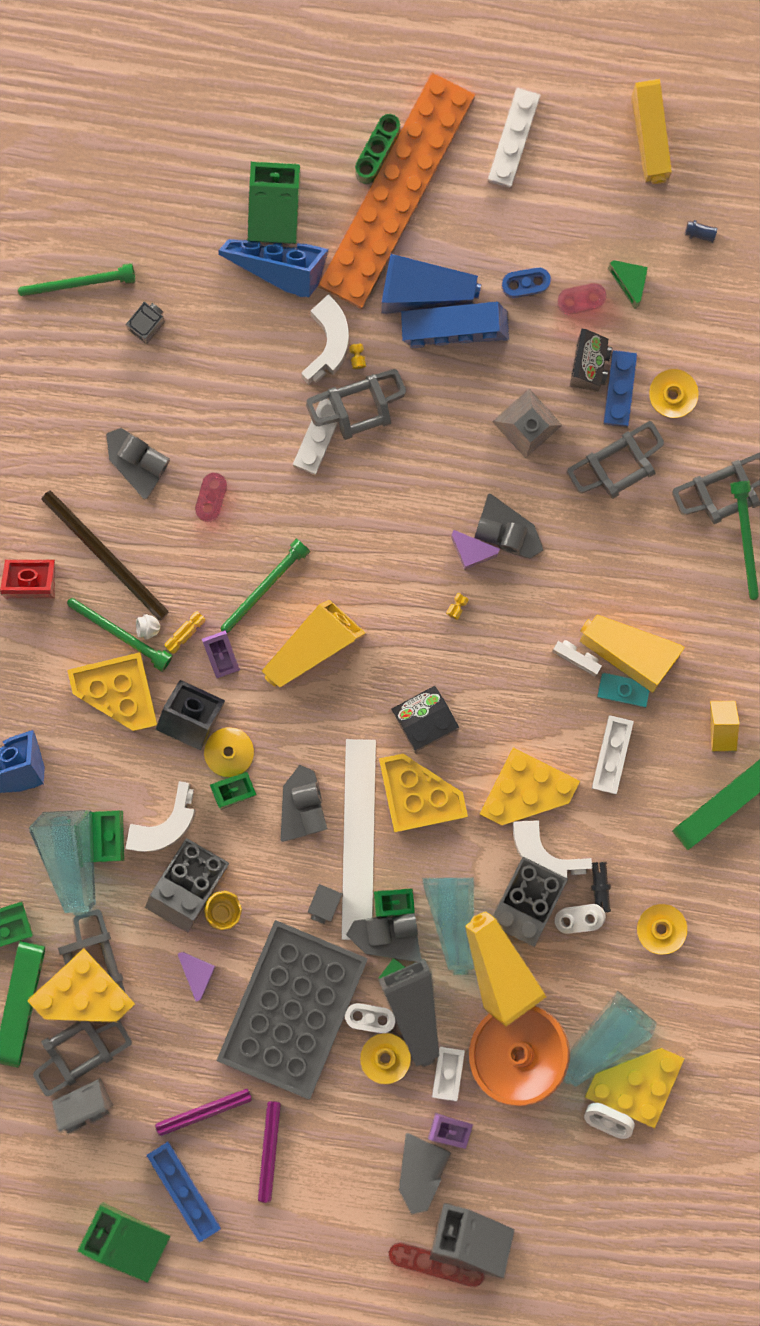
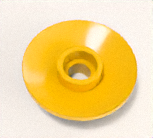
(676, 381)
(236, 763)
(675, 929)
(385, 1072)

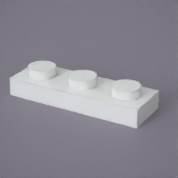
(316, 441)
(612, 754)

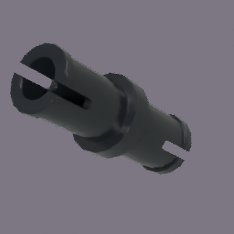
(600, 885)

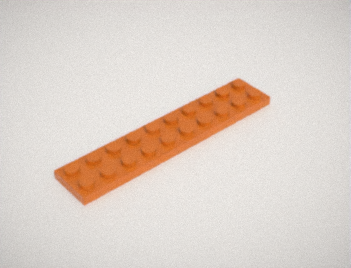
(396, 190)

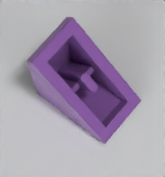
(472, 550)
(220, 654)
(197, 973)
(450, 1131)

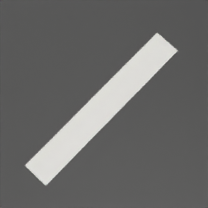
(358, 832)

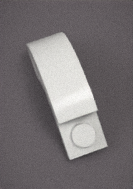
(333, 322)
(166, 834)
(528, 844)

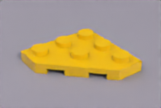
(116, 689)
(527, 789)
(418, 795)
(81, 993)
(637, 1085)

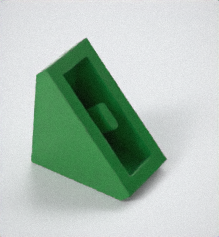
(630, 279)
(233, 790)
(394, 902)

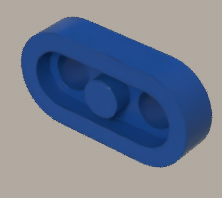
(525, 282)

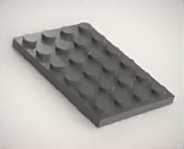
(292, 1009)

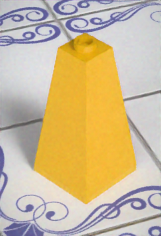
(318, 638)
(502, 975)

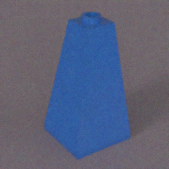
(423, 285)

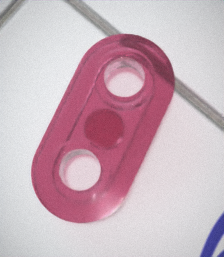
(581, 299)
(211, 496)

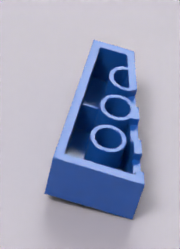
(455, 324)

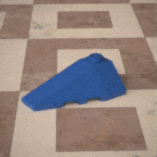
(287, 268)
(21, 763)

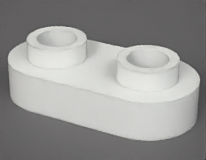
(579, 920)
(370, 1018)
(609, 1120)

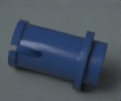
(700, 231)

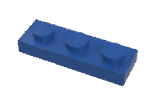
(620, 388)

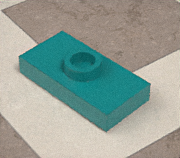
(622, 690)

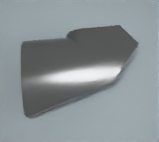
(127, 451)
(507, 529)
(301, 805)
(387, 936)
(421, 1172)

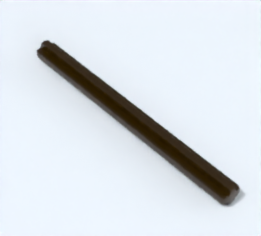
(105, 555)

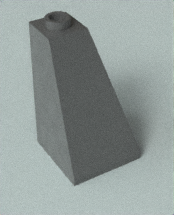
(527, 423)
(413, 1006)

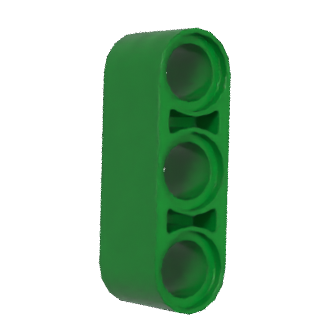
(378, 137)

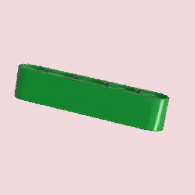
(719, 807)
(17, 1008)

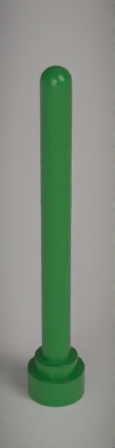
(124, 274)
(741, 492)
(297, 551)
(159, 658)

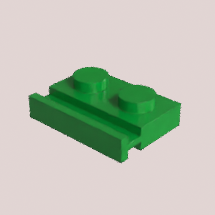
(108, 836)
(14, 924)

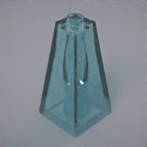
(68, 855)
(451, 909)
(610, 1036)

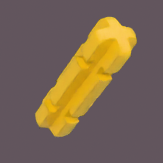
(184, 632)

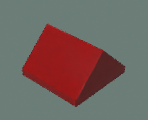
(28, 579)

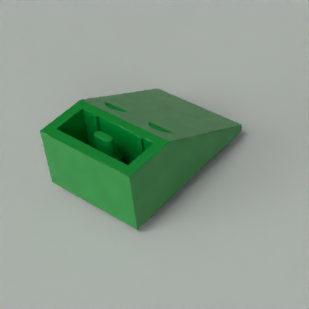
(273, 202)
(123, 1242)

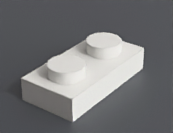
(586, 662)
(448, 1073)

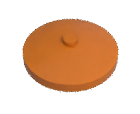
(520, 1060)

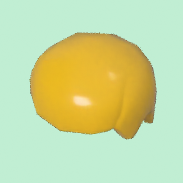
(222, 910)

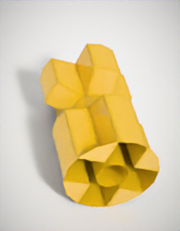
(358, 360)
(455, 609)

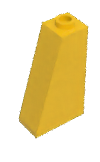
(651, 130)
(631, 650)

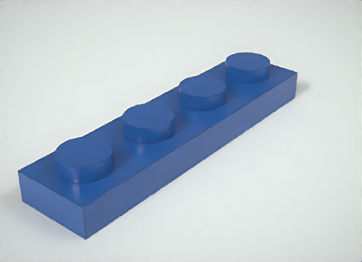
(183, 1191)

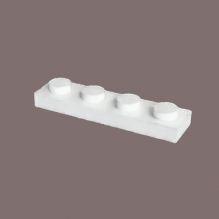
(513, 138)

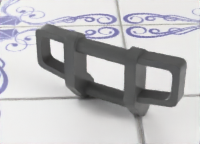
(341, 416)
(627, 440)
(700, 484)
(103, 939)
(71, 1075)

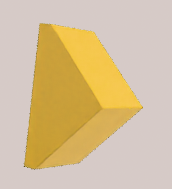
(724, 726)

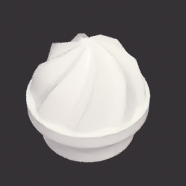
(147, 626)

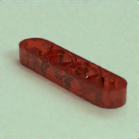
(435, 1267)

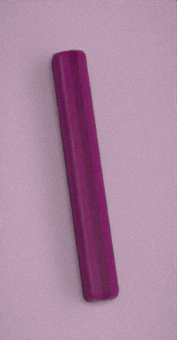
(203, 1112)
(269, 1151)

